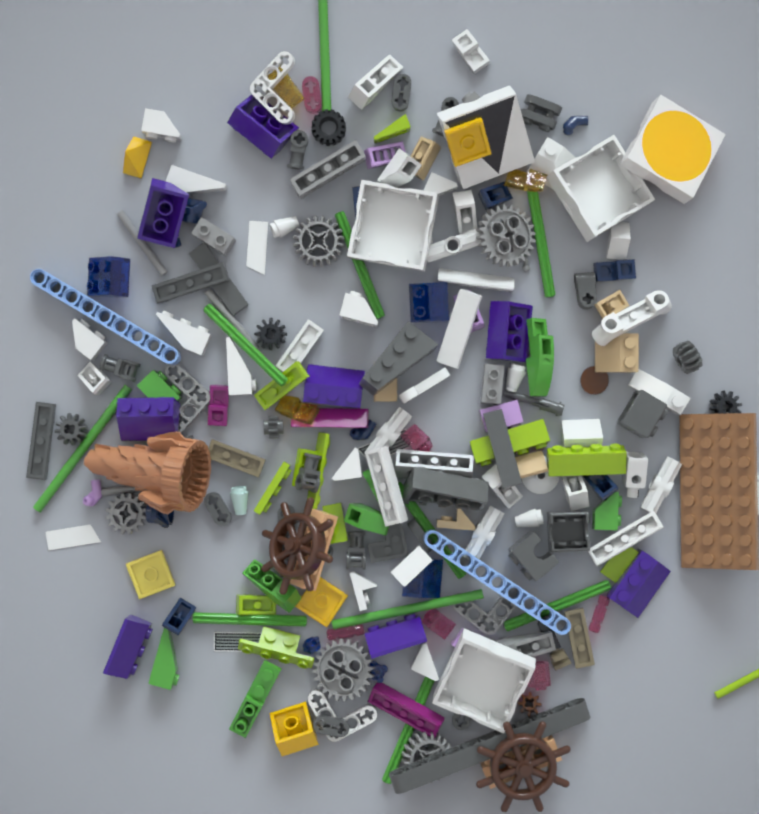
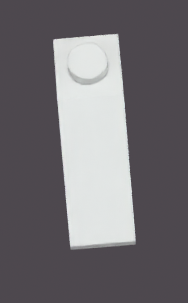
(374, 82)
(192, 182)
(239, 376)
(675, 400)

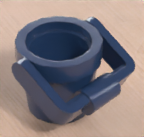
(194, 210)
(157, 517)

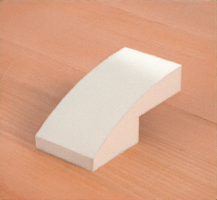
(470, 51)

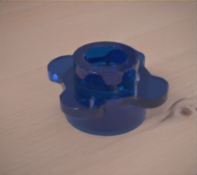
(311, 645)
(382, 670)

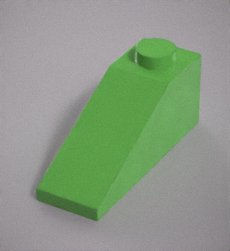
(165, 665)

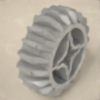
(325, 234)
(416, 745)

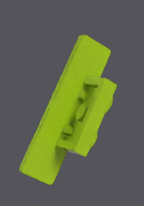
(322, 445)
(277, 645)

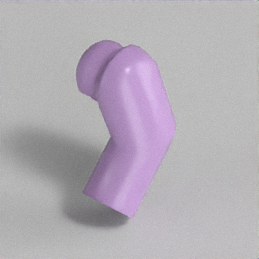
(95, 495)

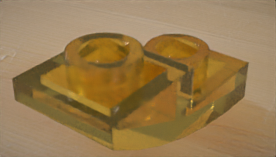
(287, 89)
(531, 181)
(297, 410)

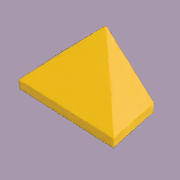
(136, 157)

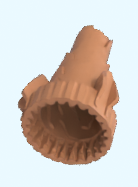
(168, 472)

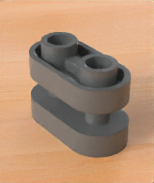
(545, 122)

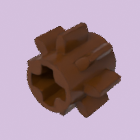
(529, 710)

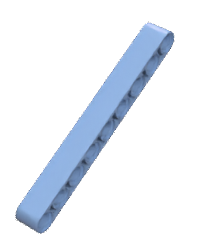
(97, 312)
(505, 585)

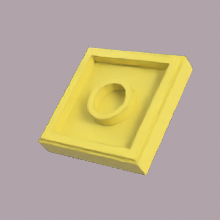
(150, 574)

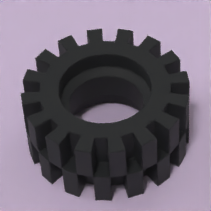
(328, 116)

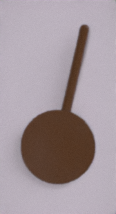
(593, 382)

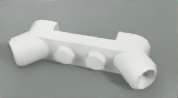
(639, 313)

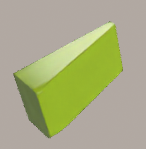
(395, 129)
(340, 532)
(617, 565)
(254, 605)

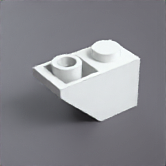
(158, 124)
(399, 170)
(86, 340)

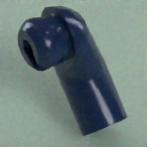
(572, 122)
(362, 433)

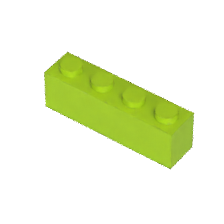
(521, 438)
(586, 460)

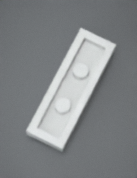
(300, 345)

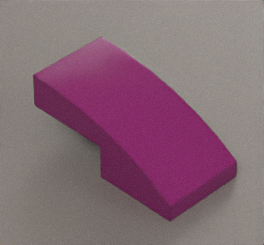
(218, 405)

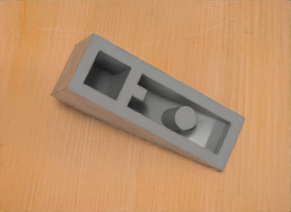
(530, 644)

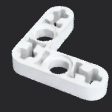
(268, 85)
(424, 385)
(323, 699)

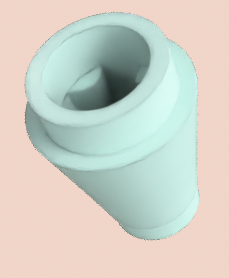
(239, 499)

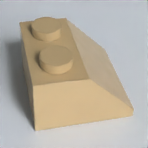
(619, 355)

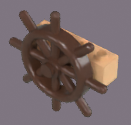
(305, 547)
(521, 764)

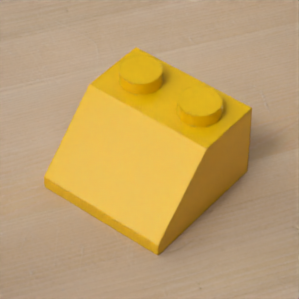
(293, 729)

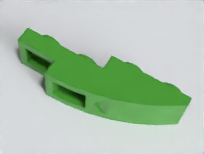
(542, 357)
(255, 698)

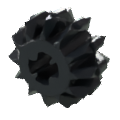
(264, 331)
(720, 400)

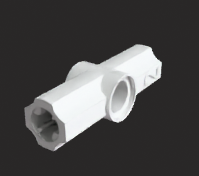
(464, 241)
(391, 430)
(661, 485)
(484, 532)

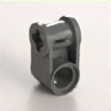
(585, 286)

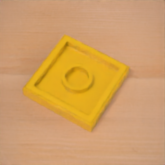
(467, 142)
(323, 602)

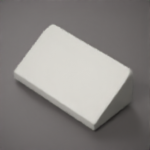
(411, 566)

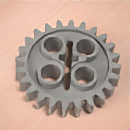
(490, 240)
(336, 685)

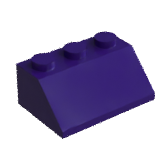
(260, 126)
(163, 213)
(508, 331)
(333, 386)
(146, 417)
(638, 583)
(395, 635)
(128, 647)

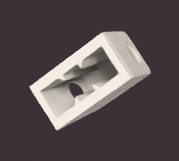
(635, 465)

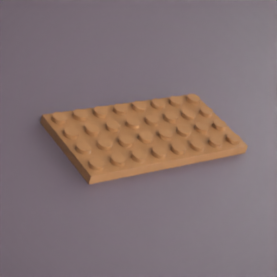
(719, 491)

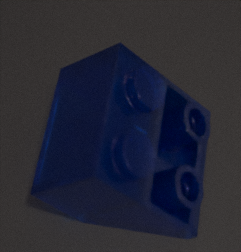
(108, 277)
(429, 302)
(427, 582)

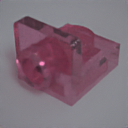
(417, 439)
(438, 623)

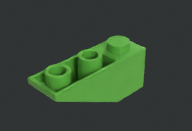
(270, 585)

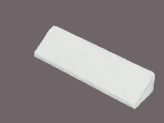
(476, 280)
(459, 328)
(386, 486)
(625, 538)

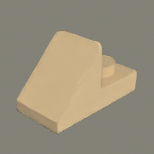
(614, 303)
(462, 522)

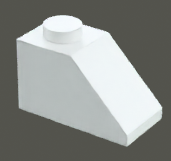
(464, 211)
(575, 492)
(508, 496)

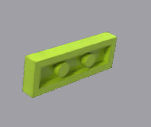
(273, 392)
(273, 488)

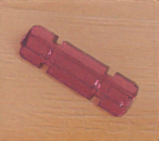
(599, 614)
(345, 632)

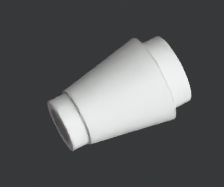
(283, 226)
(515, 376)
(530, 519)

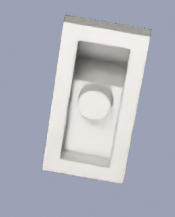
(359, 584)

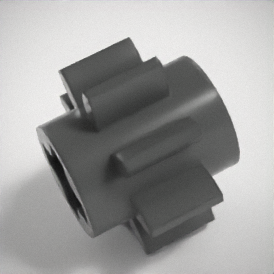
(273, 427)

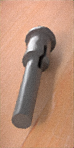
(553, 407)

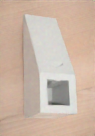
(189, 337)

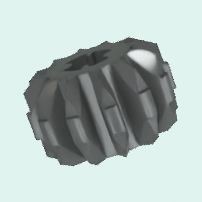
(687, 357)
(71, 421)

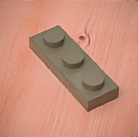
(236, 458)
(579, 638)

